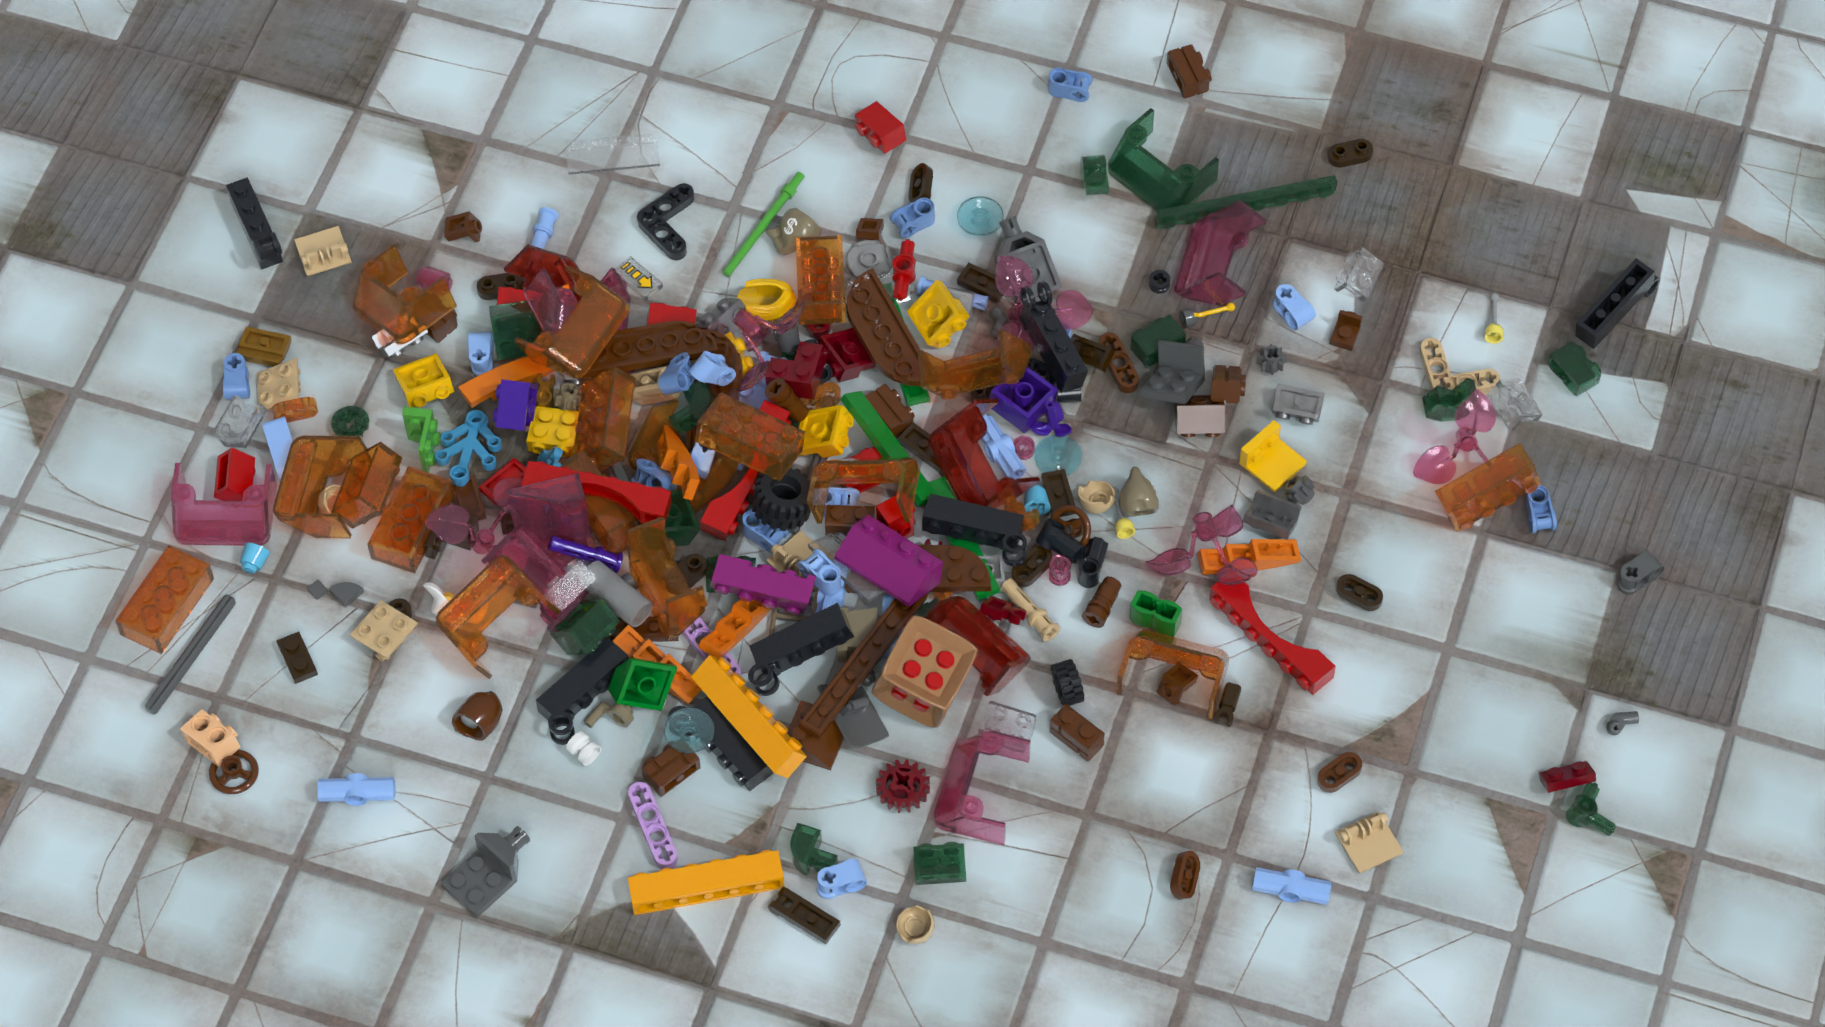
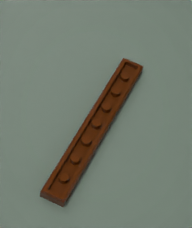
(858, 667)

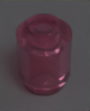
(428, 275)

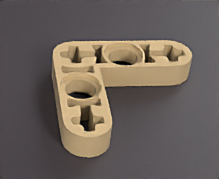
(1451, 381)

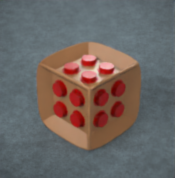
(924, 671)

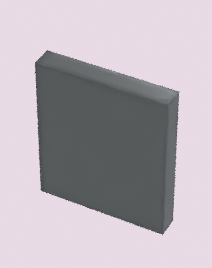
(317, 589)

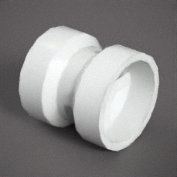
(583, 748)

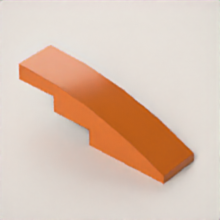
(485, 385)
(676, 459)
(1263, 552)
(733, 627)
(636, 647)

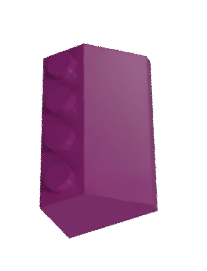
(889, 560)

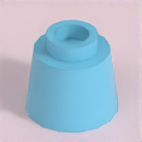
(1037, 498)
(253, 557)

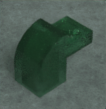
(1094, 174)
(699, 399)
(1442, 403)
(806, 851)

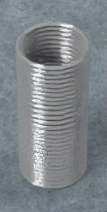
(619, 595)

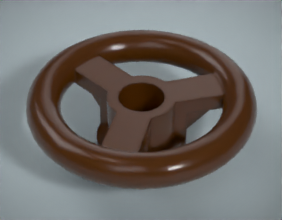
(1080, 526)
(234, 762)

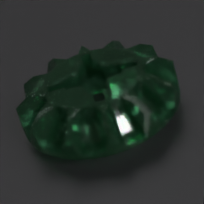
(346, 415)

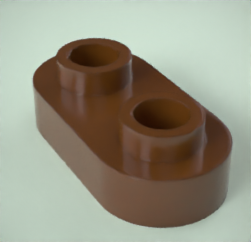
(1338, 773)
(1185, 875)

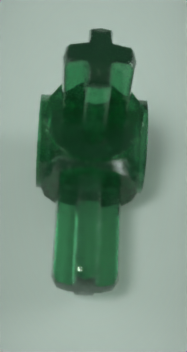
(1585, 809)

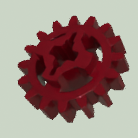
(902, 786)

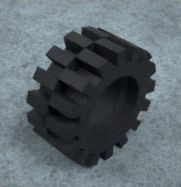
(1067, 682)

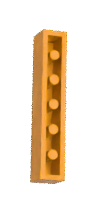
(749, 716)
(706, 882)

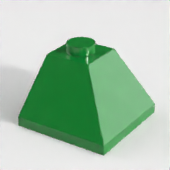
(642, 683)

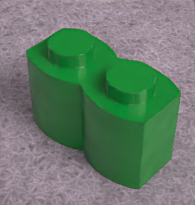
(1153, 613)

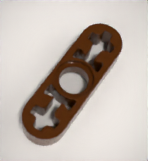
(1118, 372)

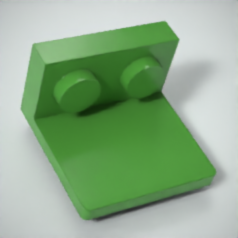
(422, 428)

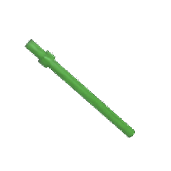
(787, 192)

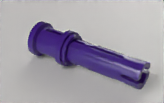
(580, 551)

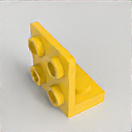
(1271, 458)

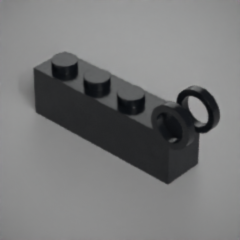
(254, 223)
(1616, 303)
(1052, 339)
(976, 524)
(797, 644)
(579, 688)
(732, 749)

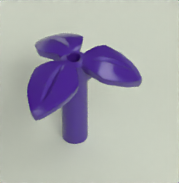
(1054, 416)

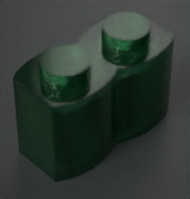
(1574, 368)

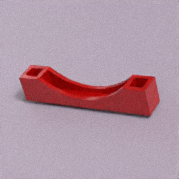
(642, 501)
(724, 511)
(1306, 665)

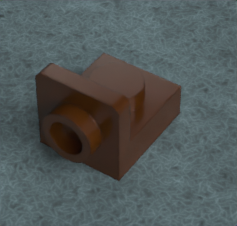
(461, 226)
(1346, 330)
(1176, 682)

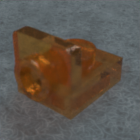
(1031, 518)

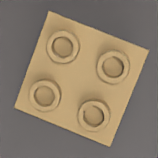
(323, 251)
(278, 384)
(790, 553)
(383, 630)
(1369, 842)

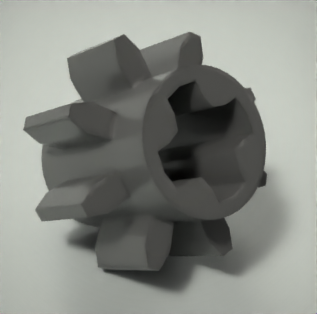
(1271, 359)
(1299, 489)

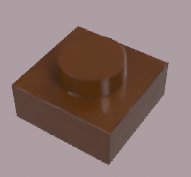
(869, 229)

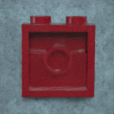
(845, 354)

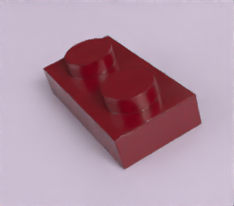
(1567, 776)

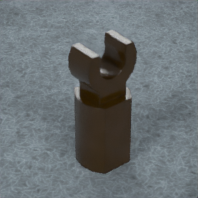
(1228, 703)

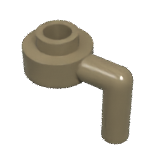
(619, 713)

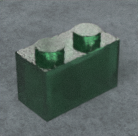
(1145, 341)

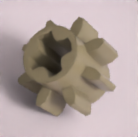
(567, 396)

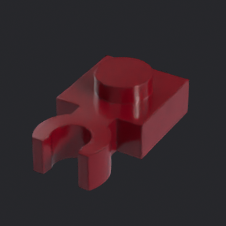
(1000, 609)

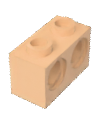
(210, 737)

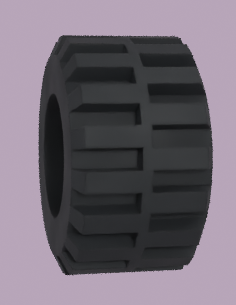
(778, 511)

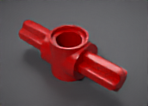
(904, 269)

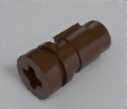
(783, 396)
(1099, 607)

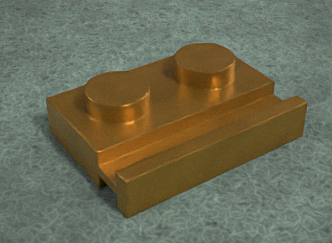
(263, 346)

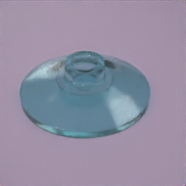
(976, 209)
(1048, 460)
(686, 721)

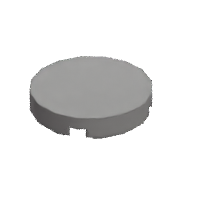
(869, 255)

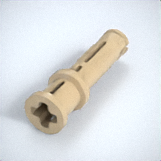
(1036, 616)

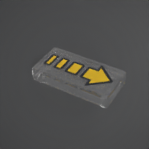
(639, 278)

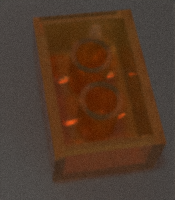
(367, 485)

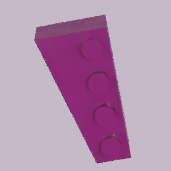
(762, 584)

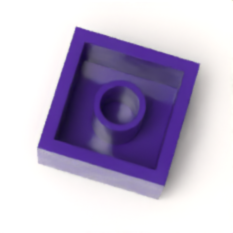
(1024, 401)
(515, 405)

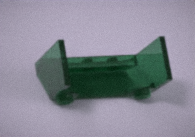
(1150, 177)

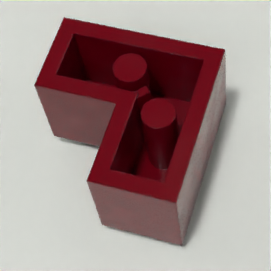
(802, 373)

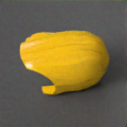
(767, 298)

